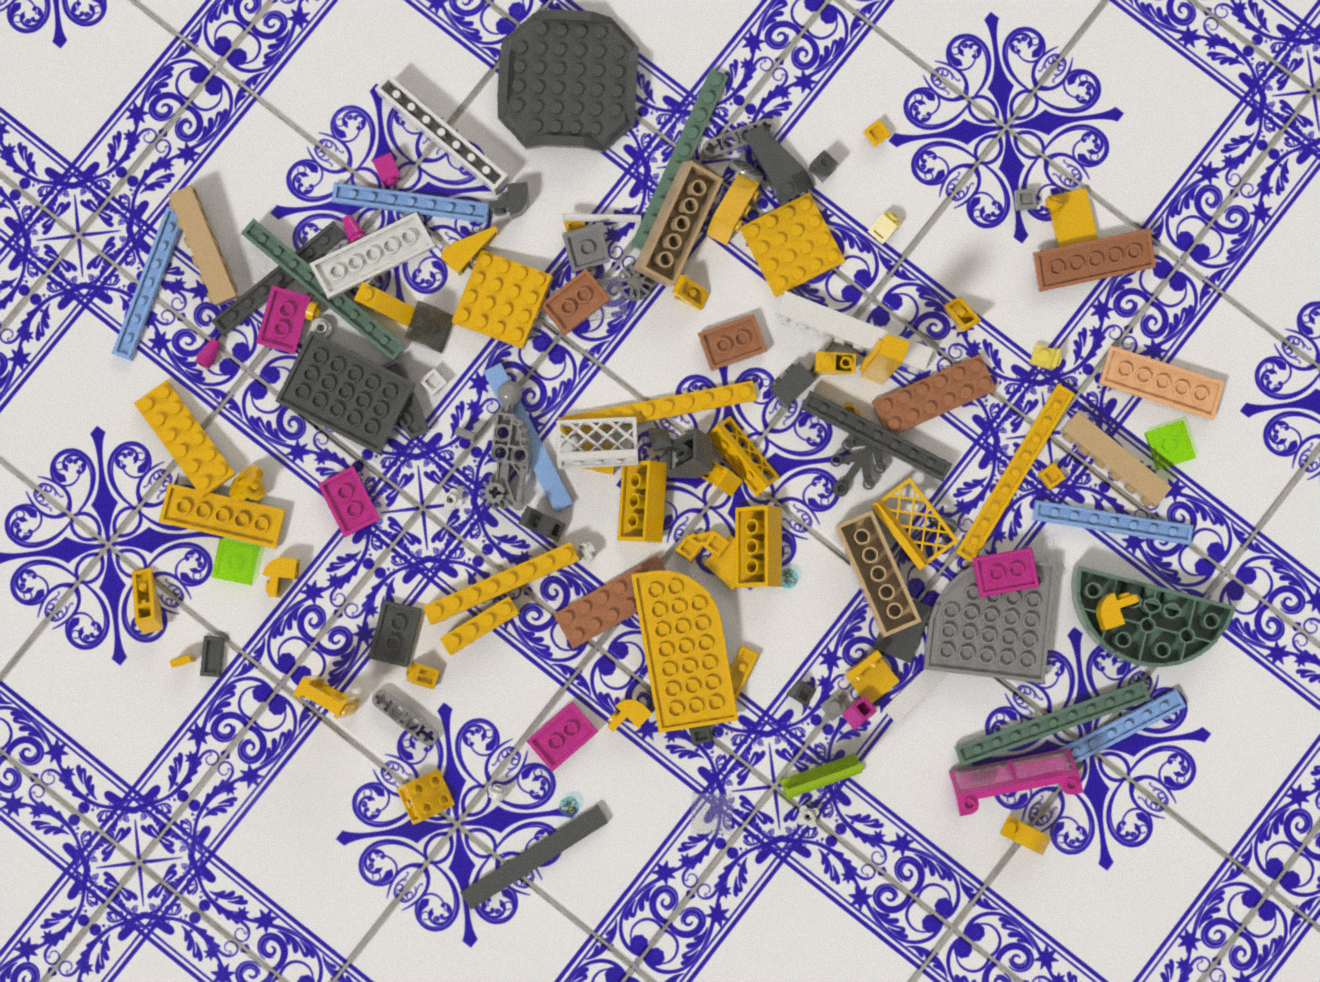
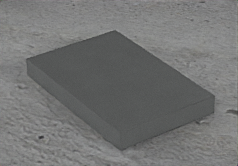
(395, 633)
(904, 643)

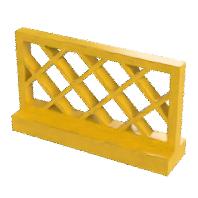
(899, 532)

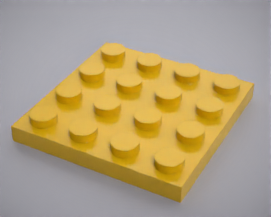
(792, 244)
(502, 299)

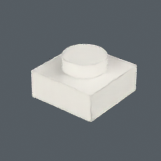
(433, 382)

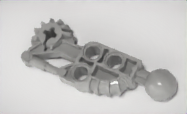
(518, 439)

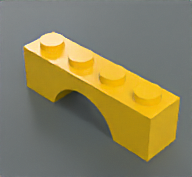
(480, 625)

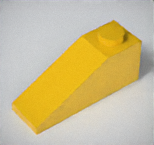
(465, 251)
(384, 304)
(146, 601)

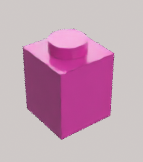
(387, 169)
(859, 712)

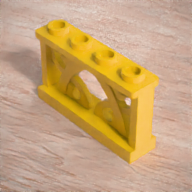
(326, 696)

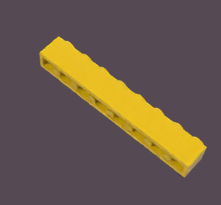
(883, 358)
(501, 583)

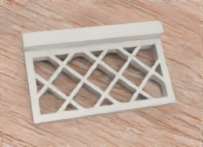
(602, 457)

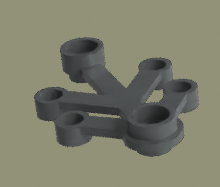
(860, 461)

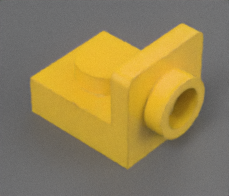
(422, 675)

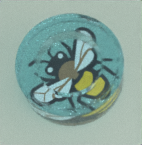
(789, 578)
(569, 806)

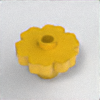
(248, 484)

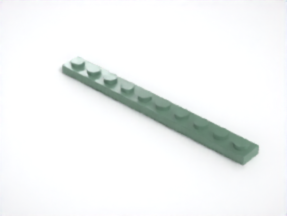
(684, 149)
(340, 304)
(1052, 723)

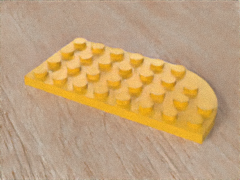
(684, 651)

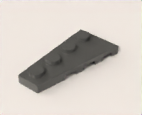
(412, 417)

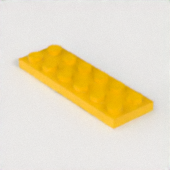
(184, 439)
(222, 516)

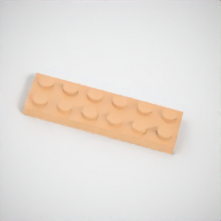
(1161, 383)

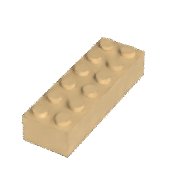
(678, 223)
(877, 574)

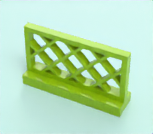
(821, 776)

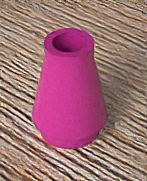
(353, 229)
(208, 354)

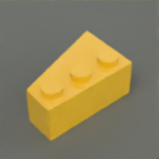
(732, 208)

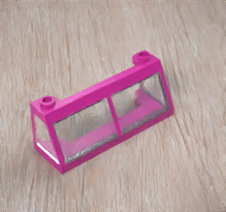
(1013, 776)

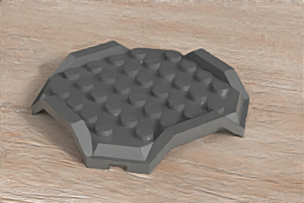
(568, 81)

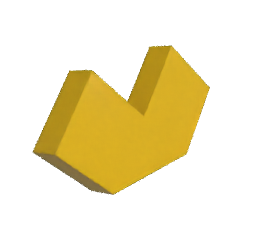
(694, 543)

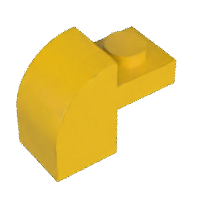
(279, 569)
(1109, 611)
(630, 709)
(1025, 835)

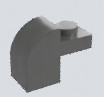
(517, 201)
(542, 524)

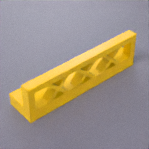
(740, 457)

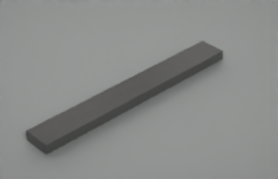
(259, 293)
(876, 436)
(534, 857)

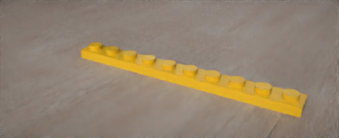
(670, 406)
(1014, 473)

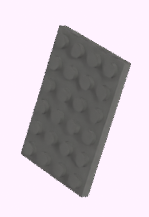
(345, 392)

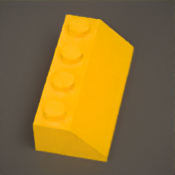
(642, 502)
(761, 535)

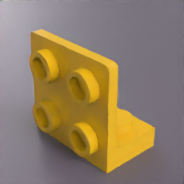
(871, 677)
(425, 796)

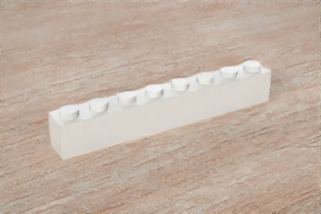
(442, 134)
(845, 329)

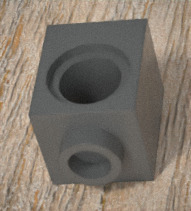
(823, 166)

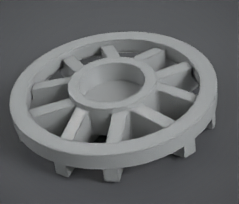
(747, 169)
(634, 283)

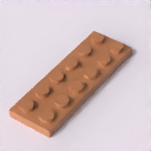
(1094, 259)
(934, 395)
(603, 606)

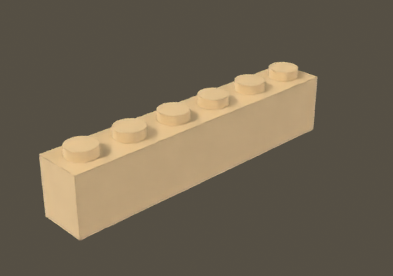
(204, 246)
(1115, 459)

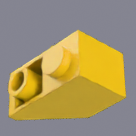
(834, 363)
(722, 479)

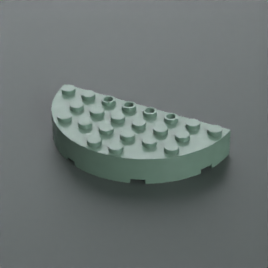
(1159, 629)

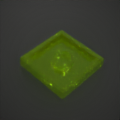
(1170, 445)
(235, 561)

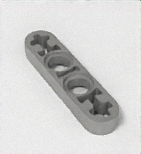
(736, 134)
(406, 716)

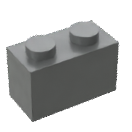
(792, 384)

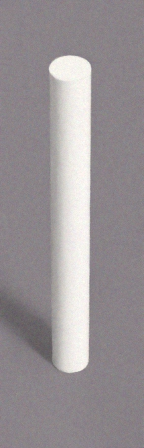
(601, 217)

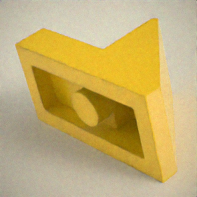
(690, 292)
(961, 314)

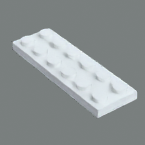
(372, 255)

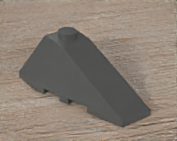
(782, 171)

